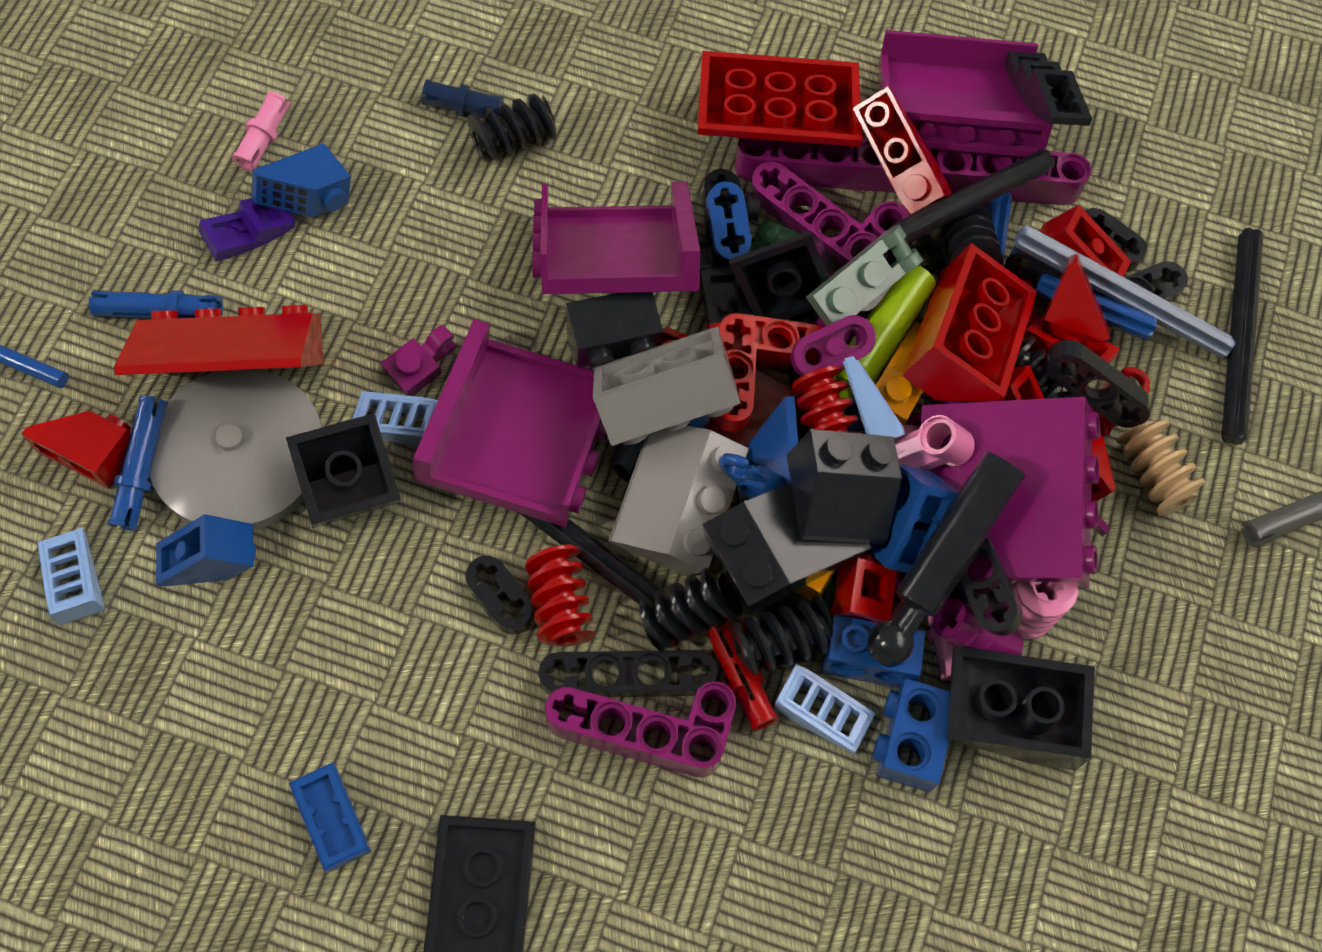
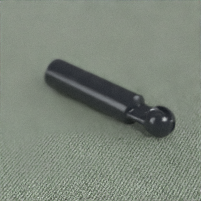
(945, 556)

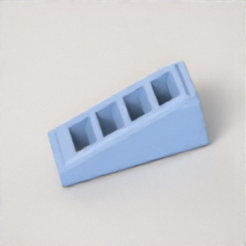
(411, 405)
(873, 408)
(78, 606)
(800, 714)

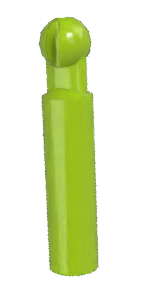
(892, 321)

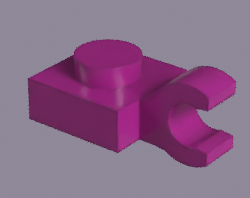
(416, 365)

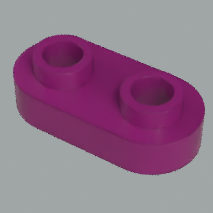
(830, 344)

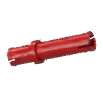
(758, 710)

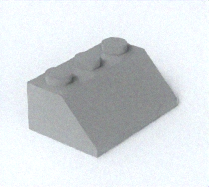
(665, 387)
(672, 495)

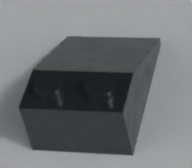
(763, 549)
(1022, 707)

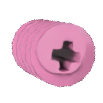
(1043, 605)

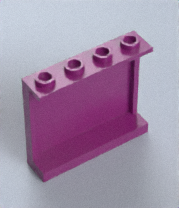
(961, 93)
(616, 247)
(512, 430)
(1051, 514)

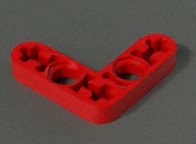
(753, 348)

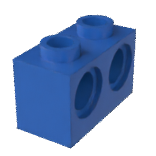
(918, 511)
(850, 657)
(924, 738)

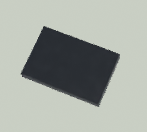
(480, 885)

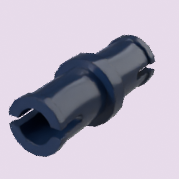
(459, 99)

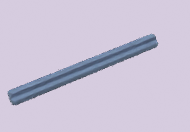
(1127, 293)

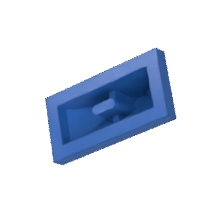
(775, 440)

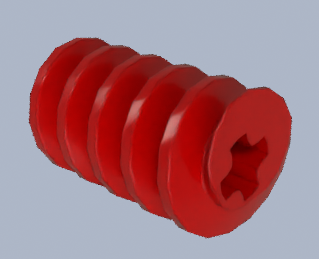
(822, 400)
(556, 597)

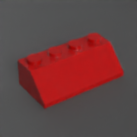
(971, 331)

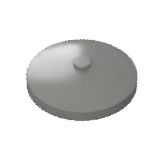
(228, 448)

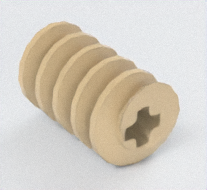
(1160, 466)

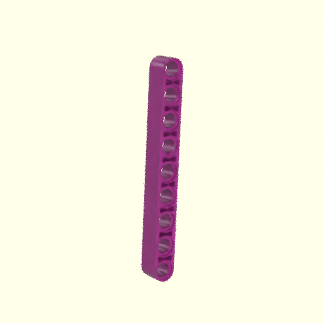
(861, 170)

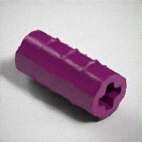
(960, 628)

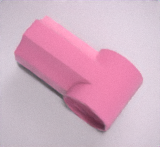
(923, 446)

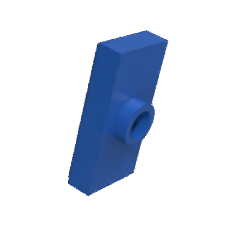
(330, 817)

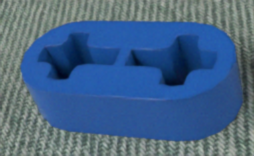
(737, 219)

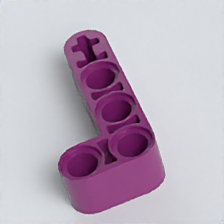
(823, 213)
(639, 721)

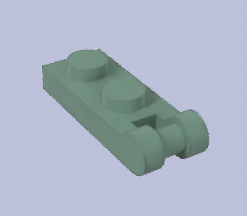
(864, 277)

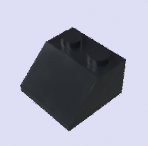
(782, 275)
(612, 327)
(343, 470)
(844, 486)

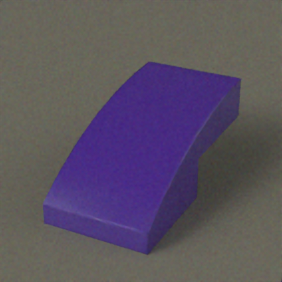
(245, 229)

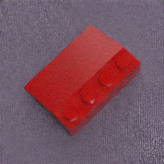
(779, 98)
(222, 342)

